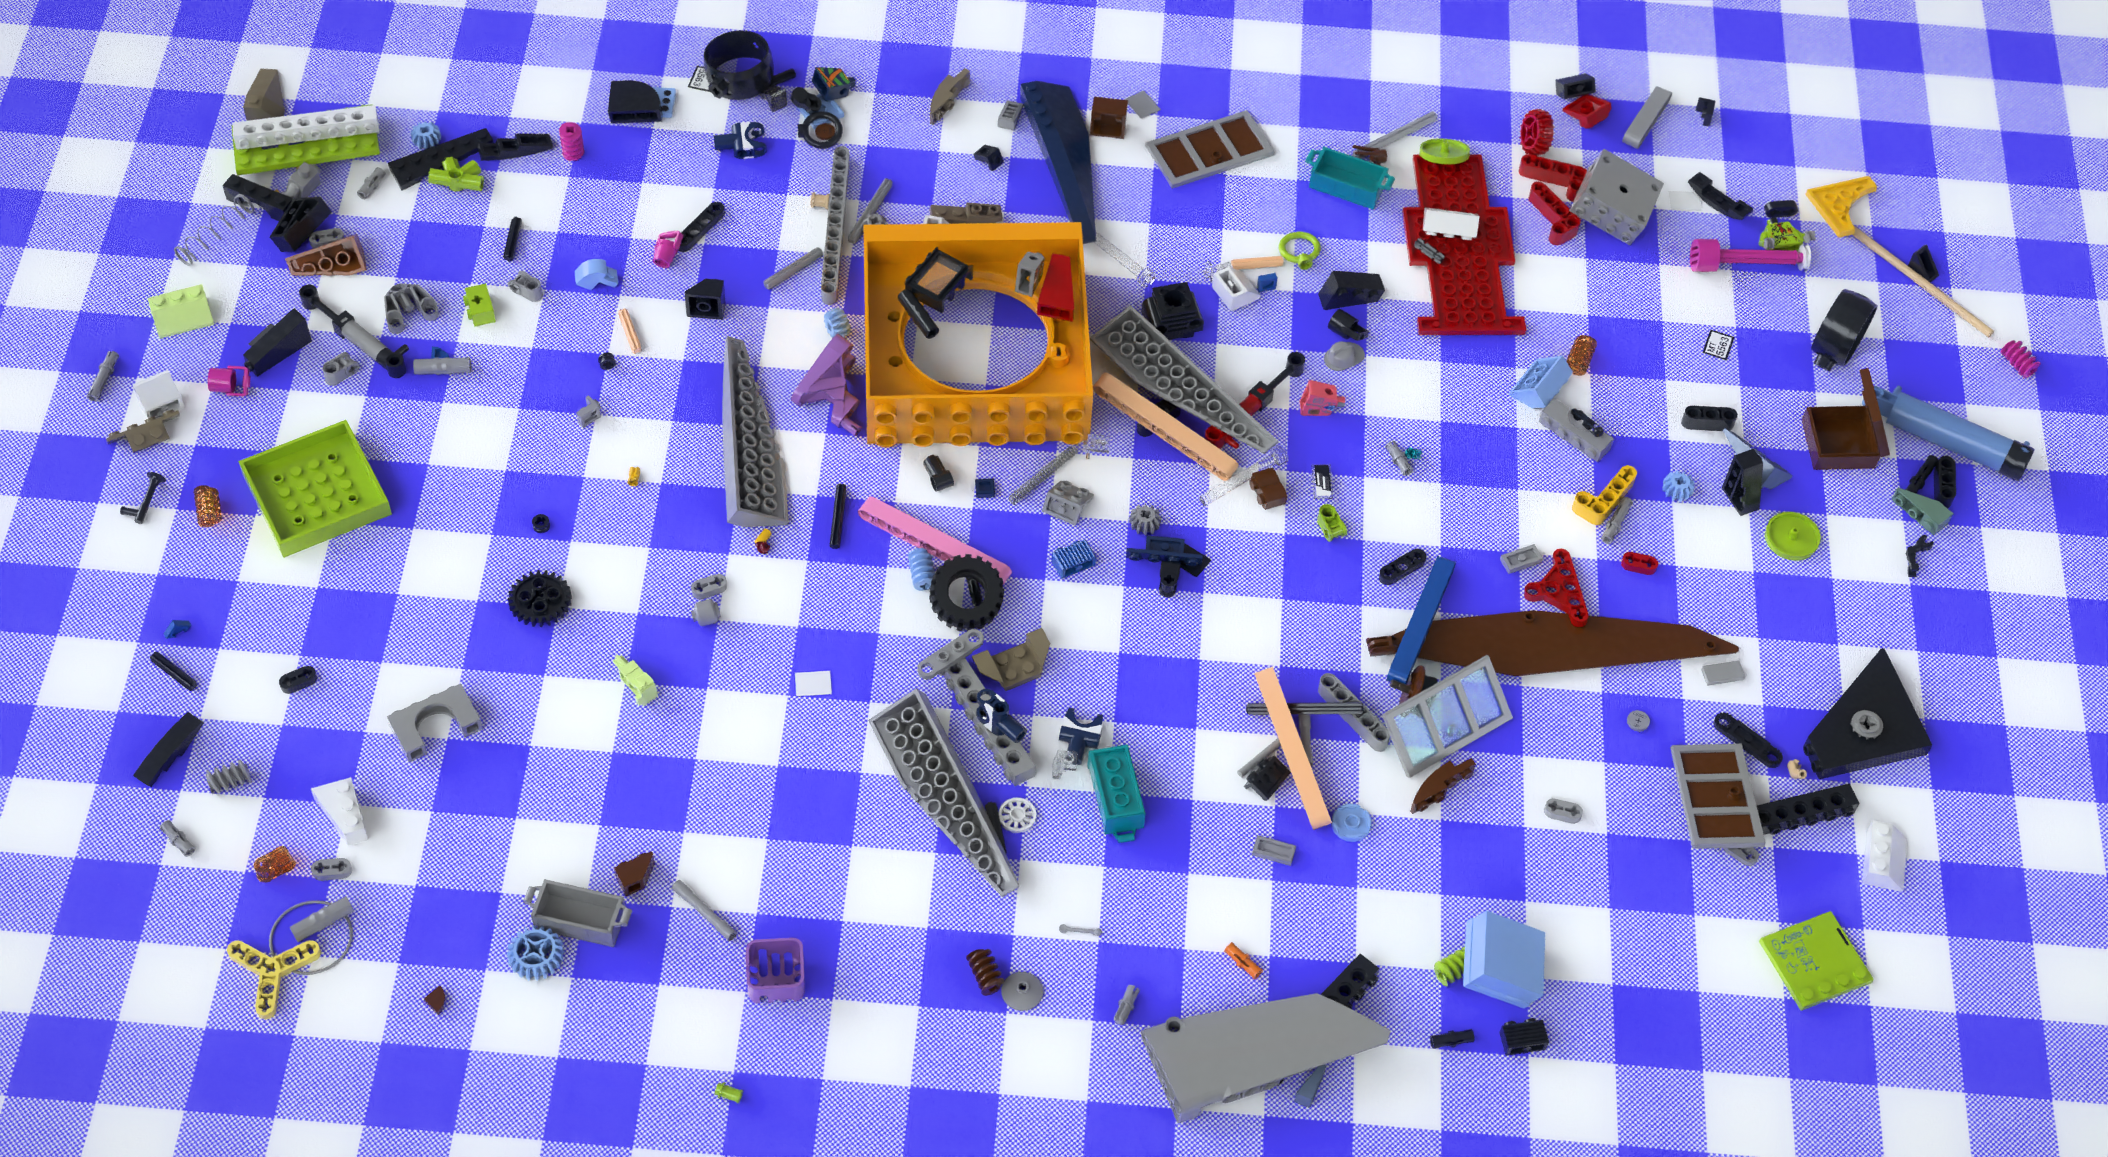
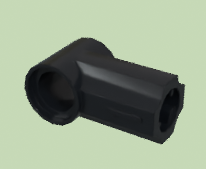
(938, 475)

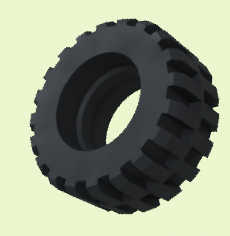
(970, 568)

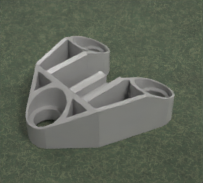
(402, 295)

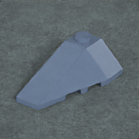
(1772, 472)

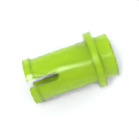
(728, 1092)

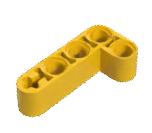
(1598, 509)

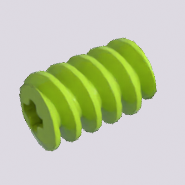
(1450, 967)

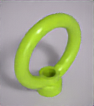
(1303, 260)

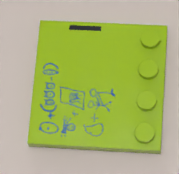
(1816, 960)

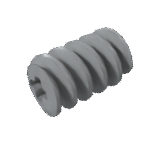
(228, 776)

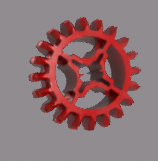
(1537, 132)

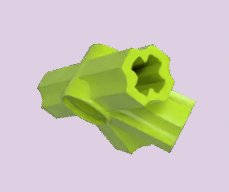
(457, 177)

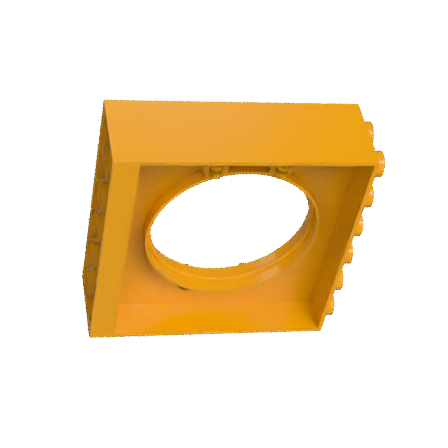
(915, 409)

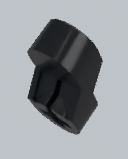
(805, 100)

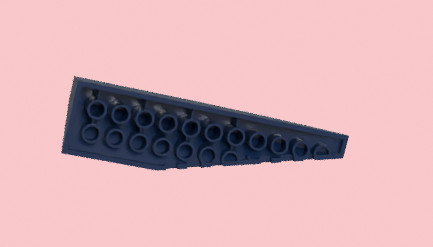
(1064, 147)

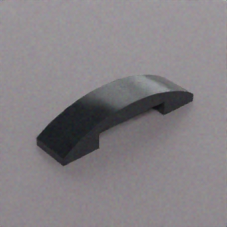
(1717, 200)

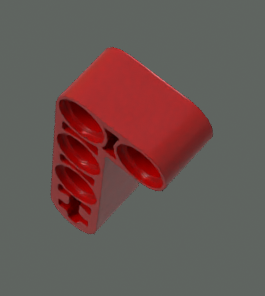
(1553, 172)
(1564, 222)

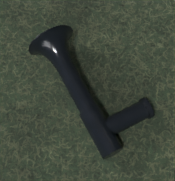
(155, 480)

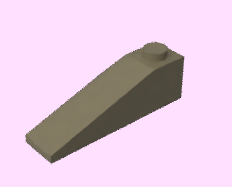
(264, 96)

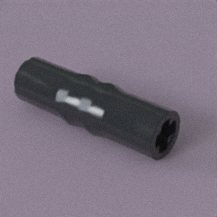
(918, 313)

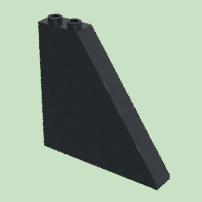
(1839, 750)

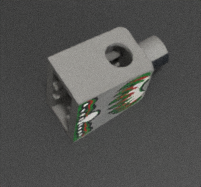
(1030, 265)

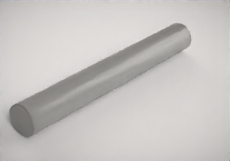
(1254, 762)

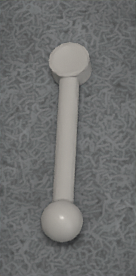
(1063, 929)

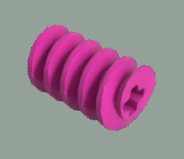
(571, 141)
(2020, 359)

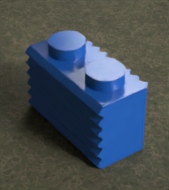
(1073, 558)

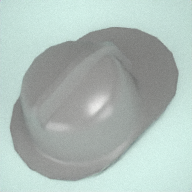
(1343, 356)

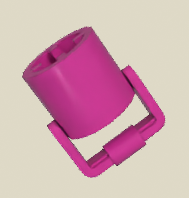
(225, 380)

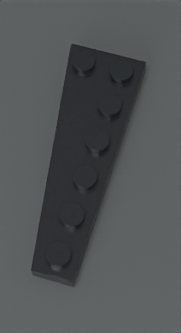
(413, 167)

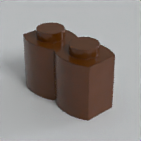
(1268, 488)

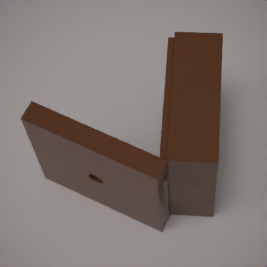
(1846, 434)

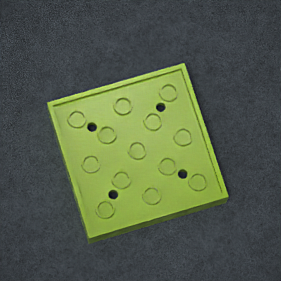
(315, 488)

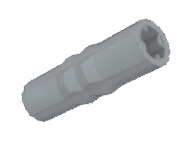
(442, 366)
(321, 919)

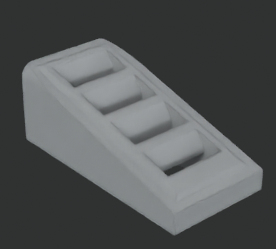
(1008, 123)

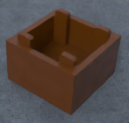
(1108, 117)

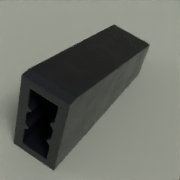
(278, 343)

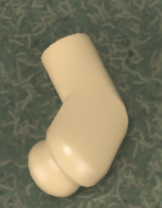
(1795, 771)

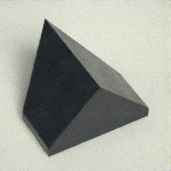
(1923, 263)

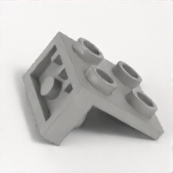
(1066, 501)

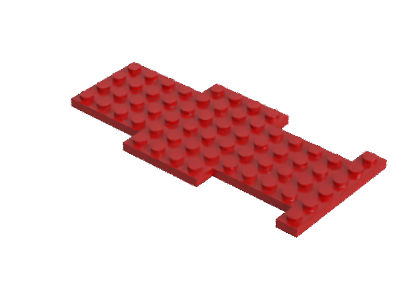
(1468, 282)

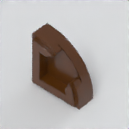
(436, 1000)

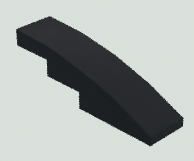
(519, 146)
(168, 748)

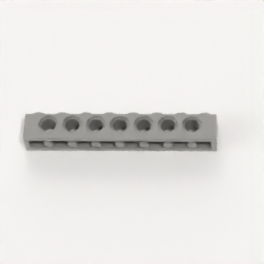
(1016, 772)

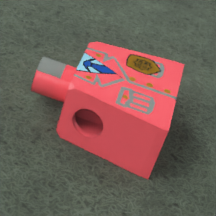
(1320, 399)

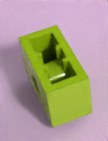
(479, 305)

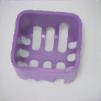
(775, 987)

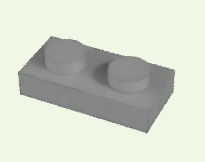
(1521, 558)

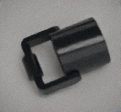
(1346, 325)

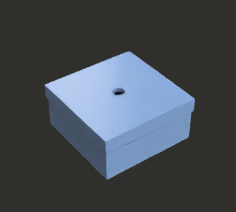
(1504, 959)

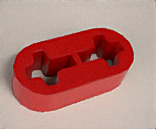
(1639, 563)

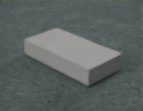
(1723, 673)
(1273, 850)

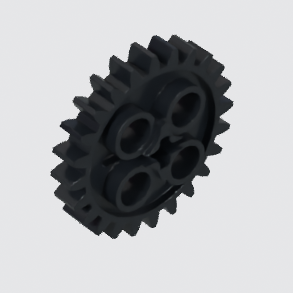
(539, 598)

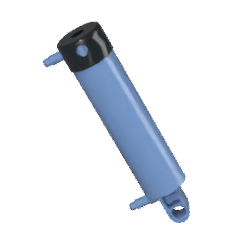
(1954, 433)

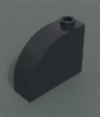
(633, 102)

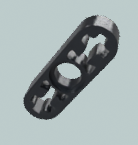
(1398, 573)

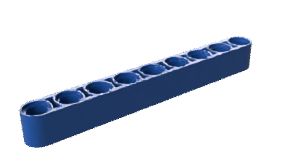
(1421, 620)

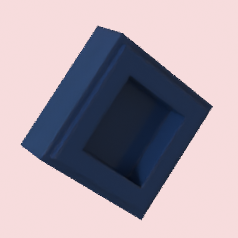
(985, 488)

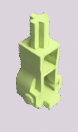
(638, 681)

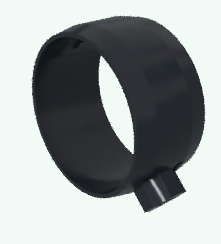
(744, 83)
(1843, 329)

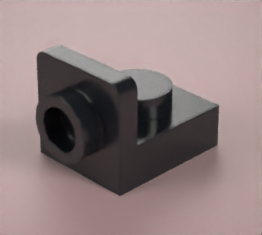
(1706, 106)
(990, 155)

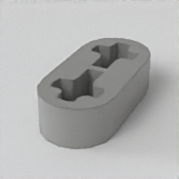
(325, 237)
(708, 586)
(1563, 811)
(1740, 855)
(331, 869)

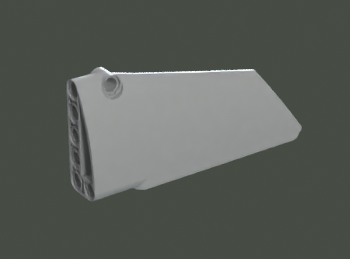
(1252, 1048)

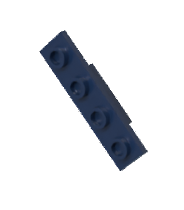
(1164, 549)

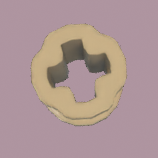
(819, 200)

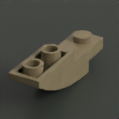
(946, 92)
(969, 214)

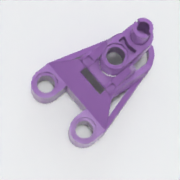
(828, 382)

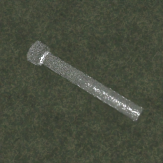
(1145, 276)
(1277, 456)

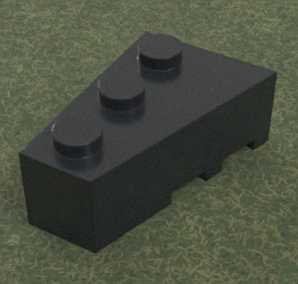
(1744, 482)

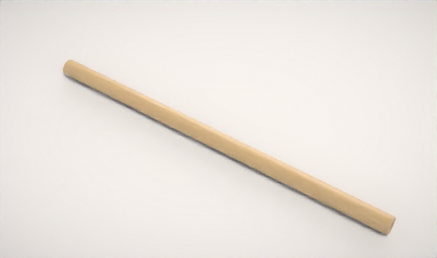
(1922, 282)

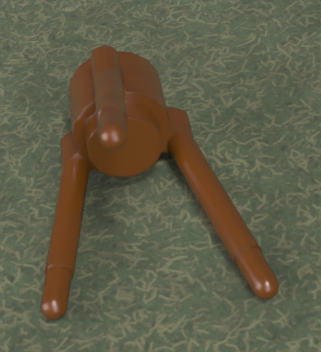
(1376, 155)

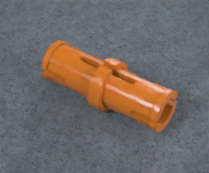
(1243, 960)

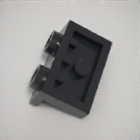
(1267, 777)

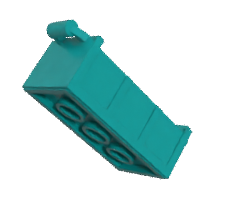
(1348, 177)
(1117, 791)

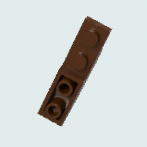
(1436, 785)

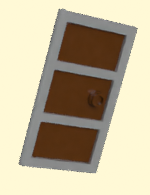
(1209, 149)
(1717, 796)

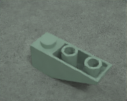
(1925, 511)

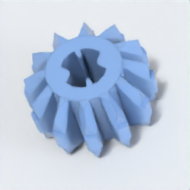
(425, 135)
(837, 322)
(1678, 486)

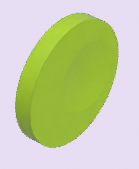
(1444, 151)
(1792, 536)

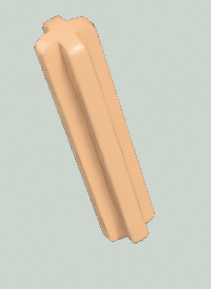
(1259, 262)
(629, 331)

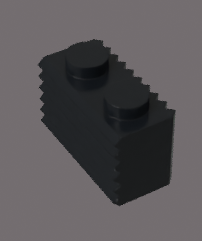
(1575, 86)
(1524, 1036)

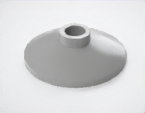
(1022, 999)

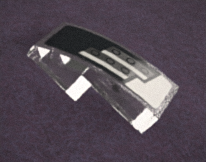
(1322, 481)

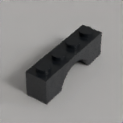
(270, 200)

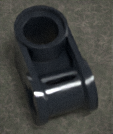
(1168, 578)

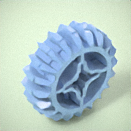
(536, 943)

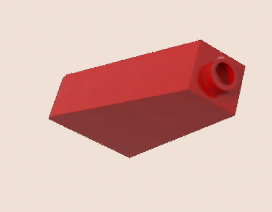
(1057, 290)

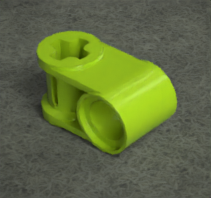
(1332, 525)

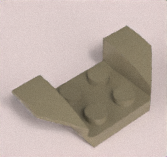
(1016, 664)

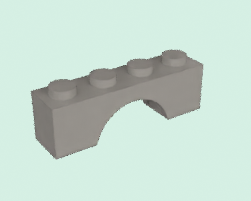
(1556, 419)

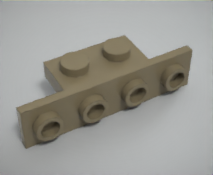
(147, 434)

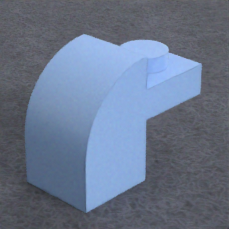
(593, 272)

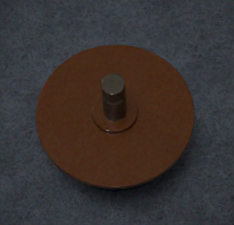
(1417, 683)

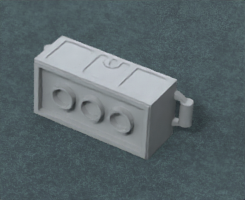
(578, 912)

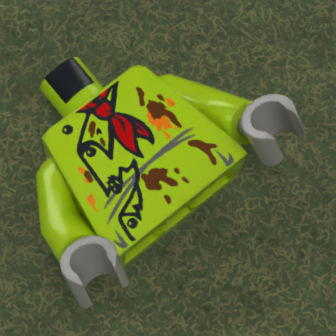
(1783, 236)

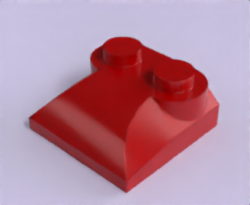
(1588, 110)

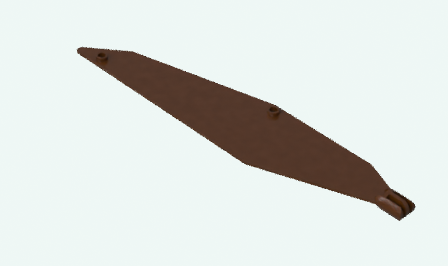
(1549, 643)

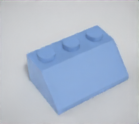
(1542, 381)

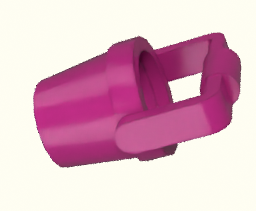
(665, 249)

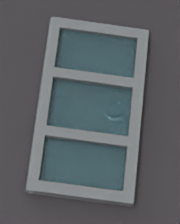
(1447, 716)

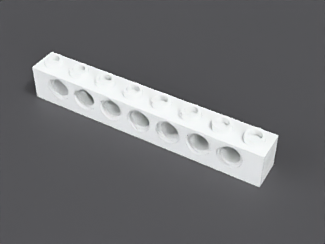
(305, 127)

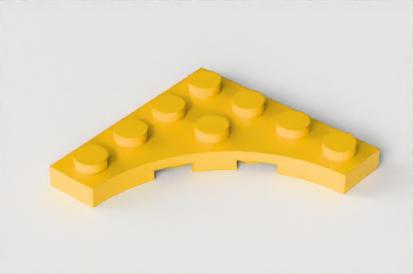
(1836, 199)

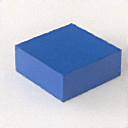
(1267, 282)

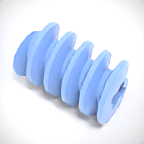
(921, 568)

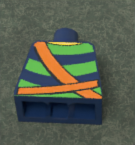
(832, 83)

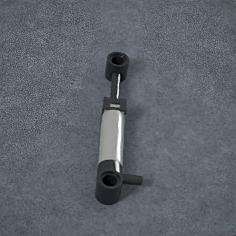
(345, 326)

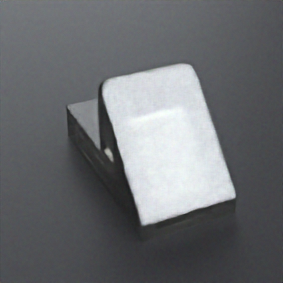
(775, 97)

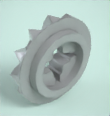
(1872, 720)

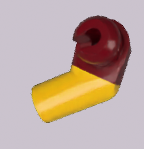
(761, 541)

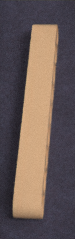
(1165, 426)
(1293, 748)

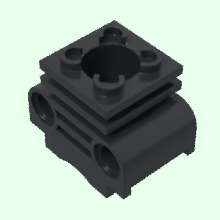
(1173, 311)

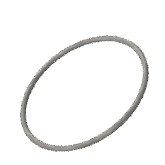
(326, 968)

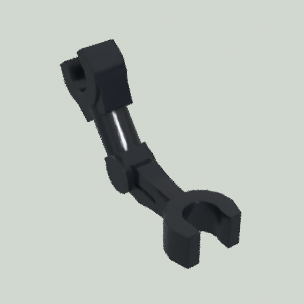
(1911, 554)

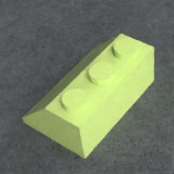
(180, 311)

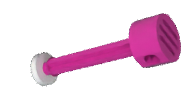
(1706, 256)

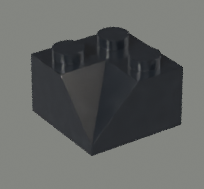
(706, 299)

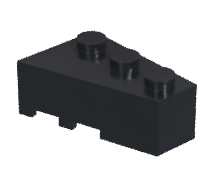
(299, 222)
(1350, 289)

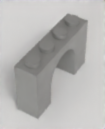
(450, 702)

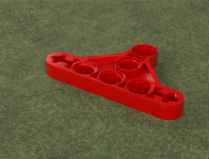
(1560, 598)

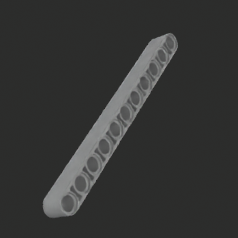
(835, 225)

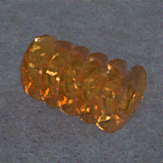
(1581, 354)
(207, 506)

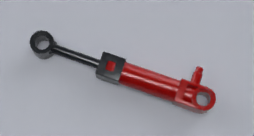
(1258, 398)

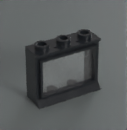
(938, 278)

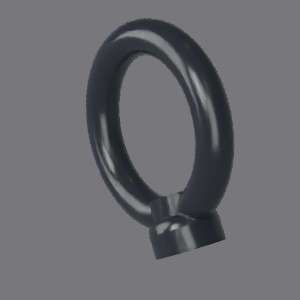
(803, 130)

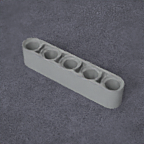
(1647, 117)
(1356, 721)

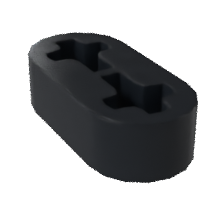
(1782, 208)
(298, 679)

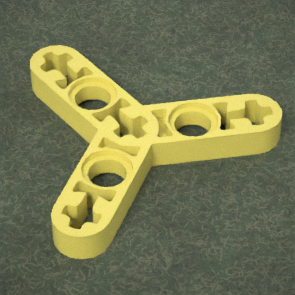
(271, 978)

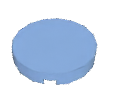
(1351, 822)

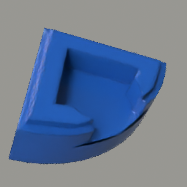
(438, 353)
(176, 627)

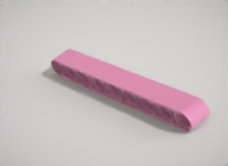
(922, 534)

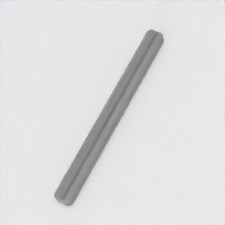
(1400, 132)

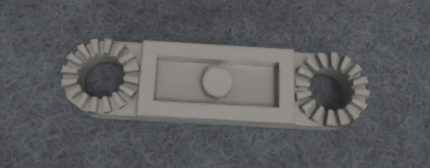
(950, 654)

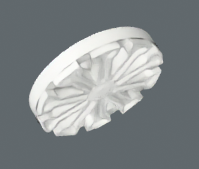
(1017, 815)

